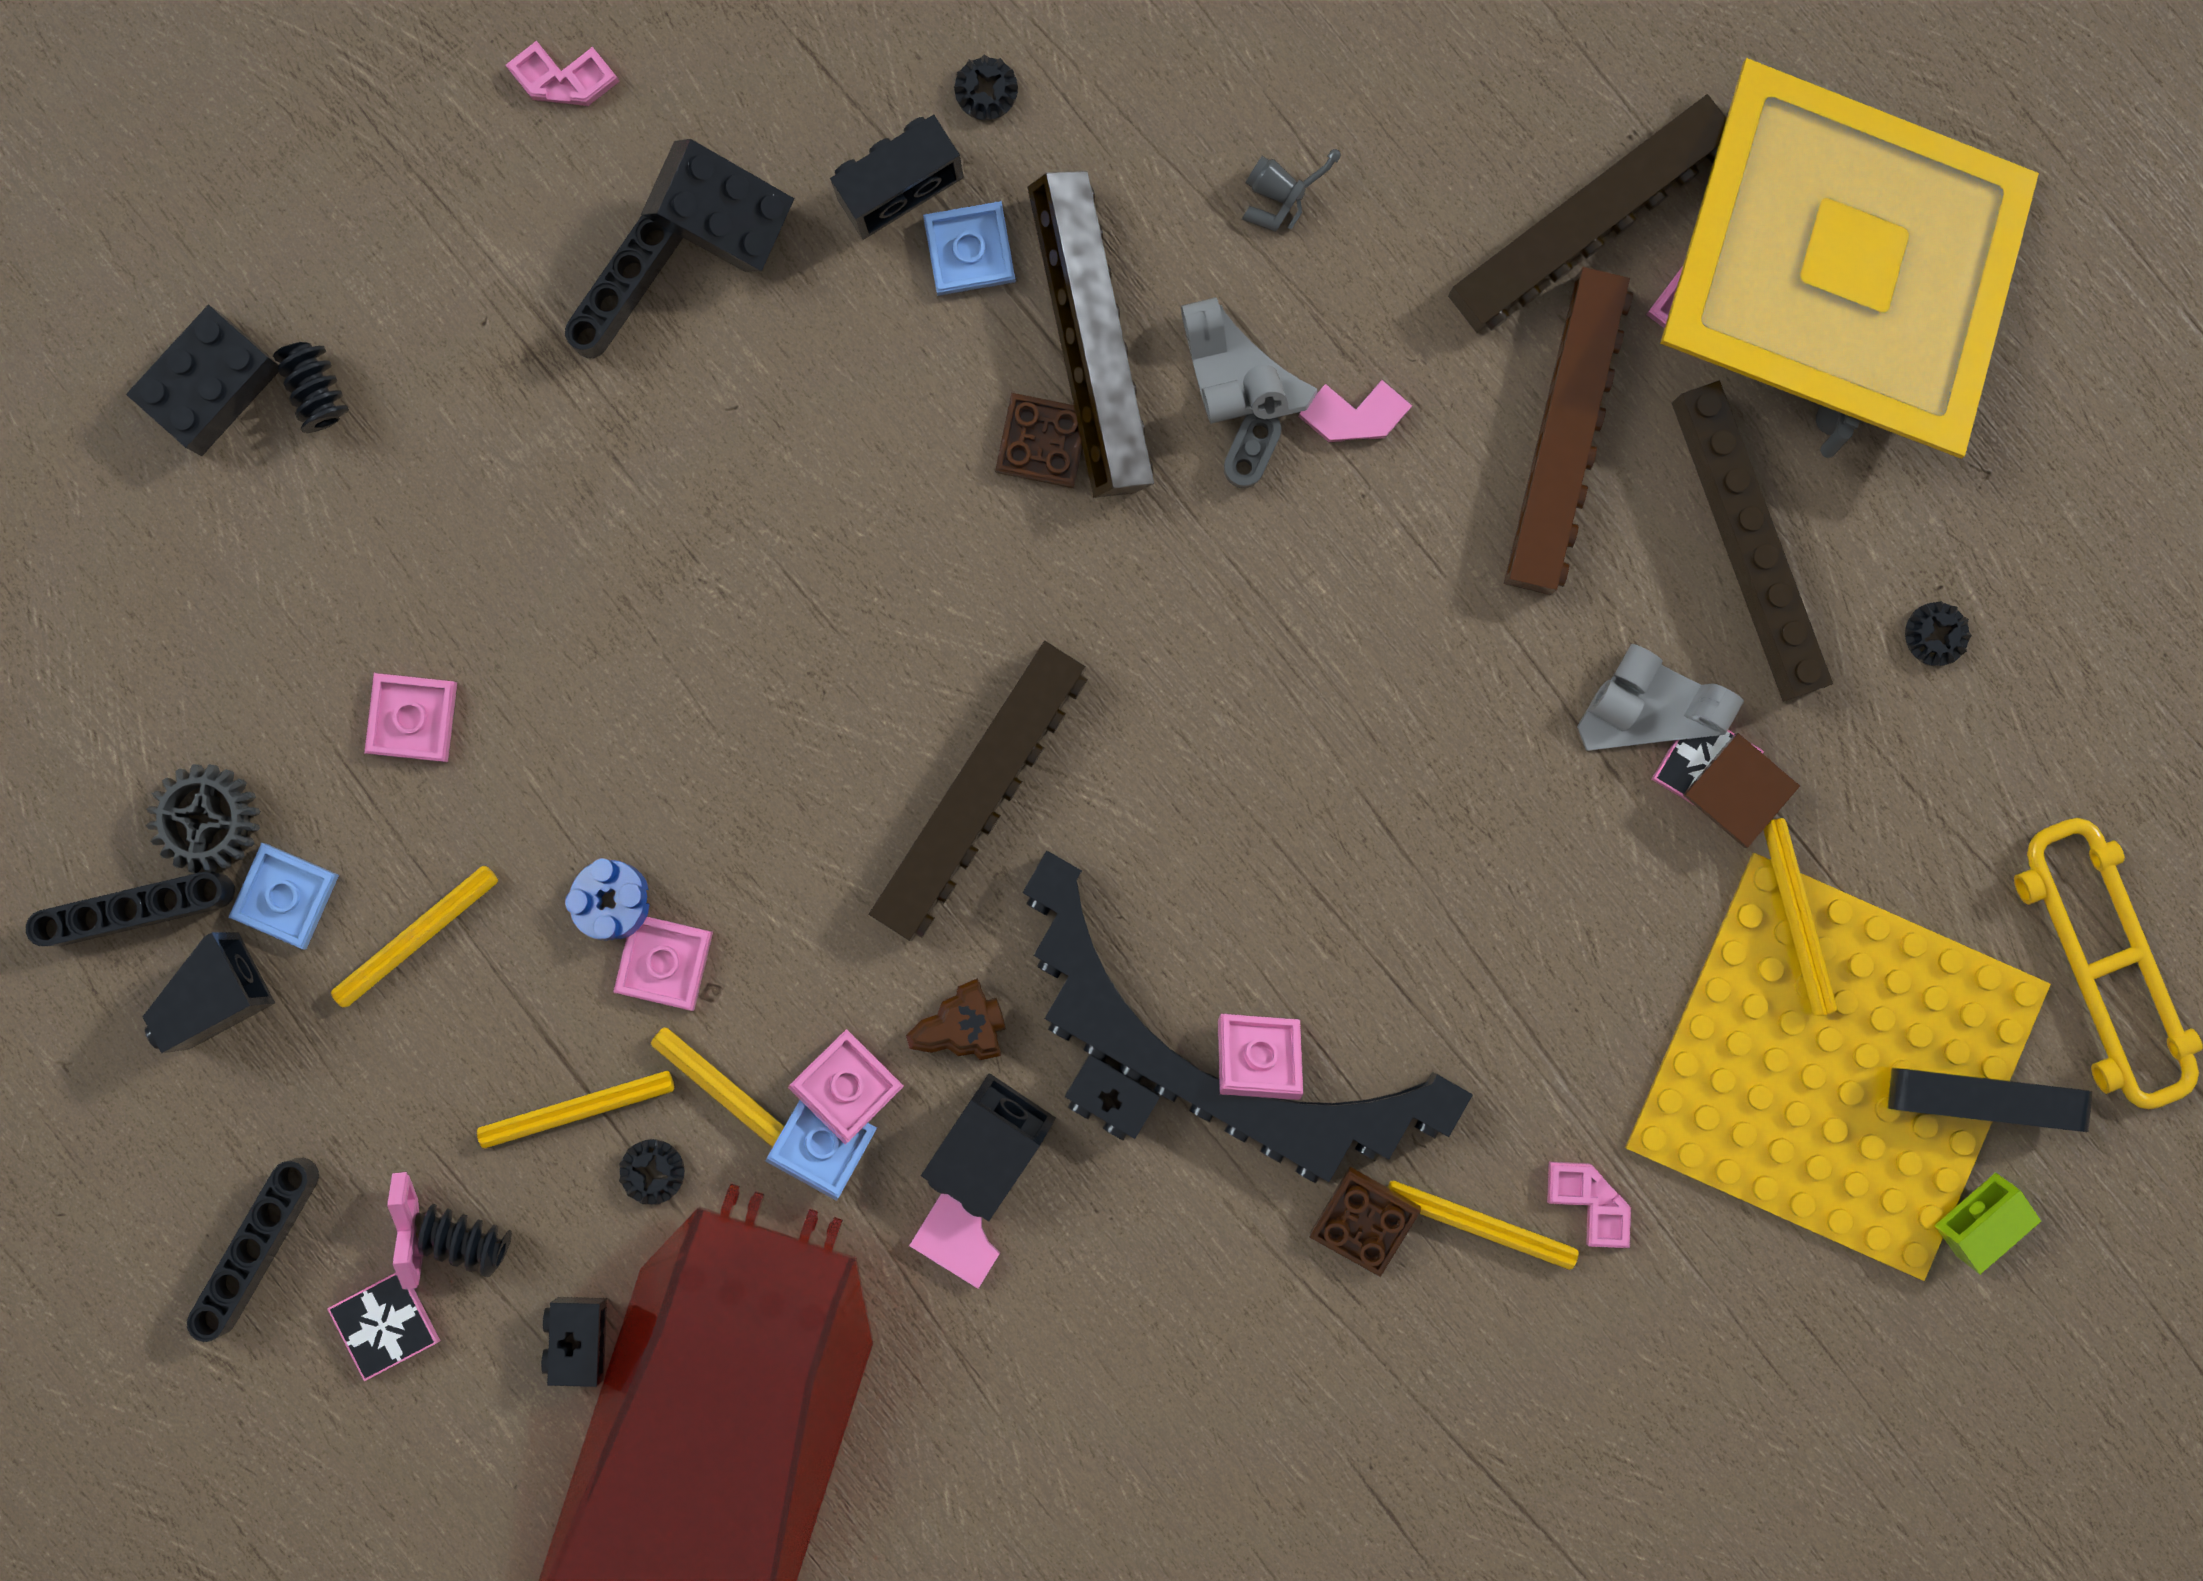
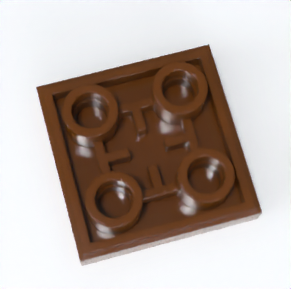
(1040, 441)
(1741, 790)
(1365, 1221)

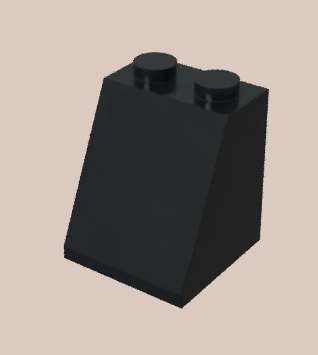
(207, 995)
(988, 1148)

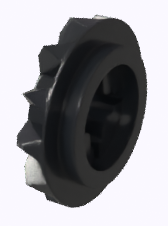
(981, 105)
(1921, 626)
(668, 1162)

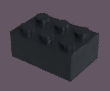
(897, 175)
(717, 205)
(204, 381)

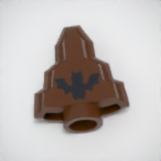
(963, 1025)

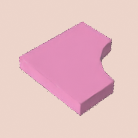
(956, 1241)

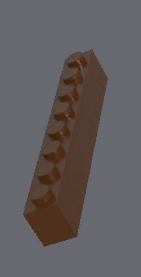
(1568, 430)

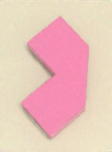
(576, 84)
(1339, 421)
(403, 1208)
(1606, 1212)

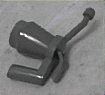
(1276, 183)
(1838, 426)

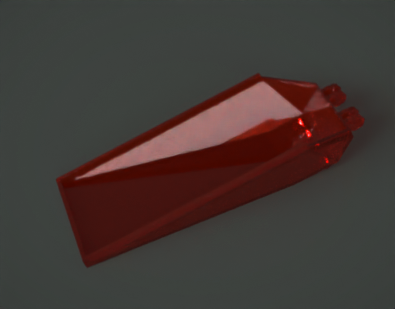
(718, 1408)

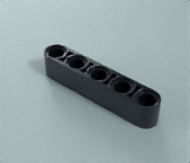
(626, 289)
(111, 909)
(1990, 1099)
(236, 1259)

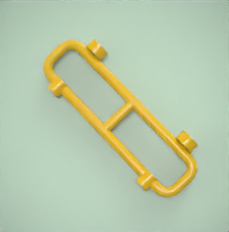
(2115, 1070)

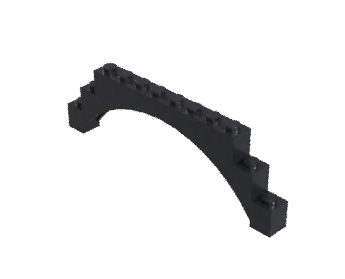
(1304, 1132)

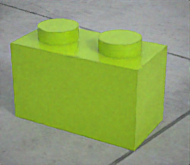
(1988, 1223)

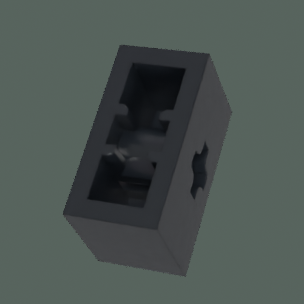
(1135, 1098)
(587, 1362)

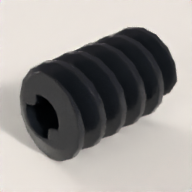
(309, 386)
(461, 1242)

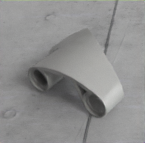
(1234, 372)
(1654, 705)

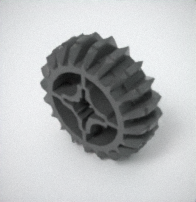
(198, 833)

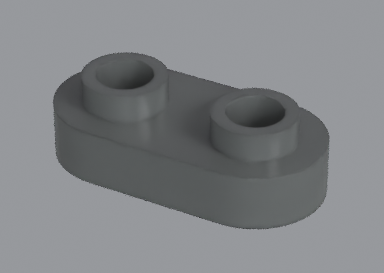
(1251, 450)

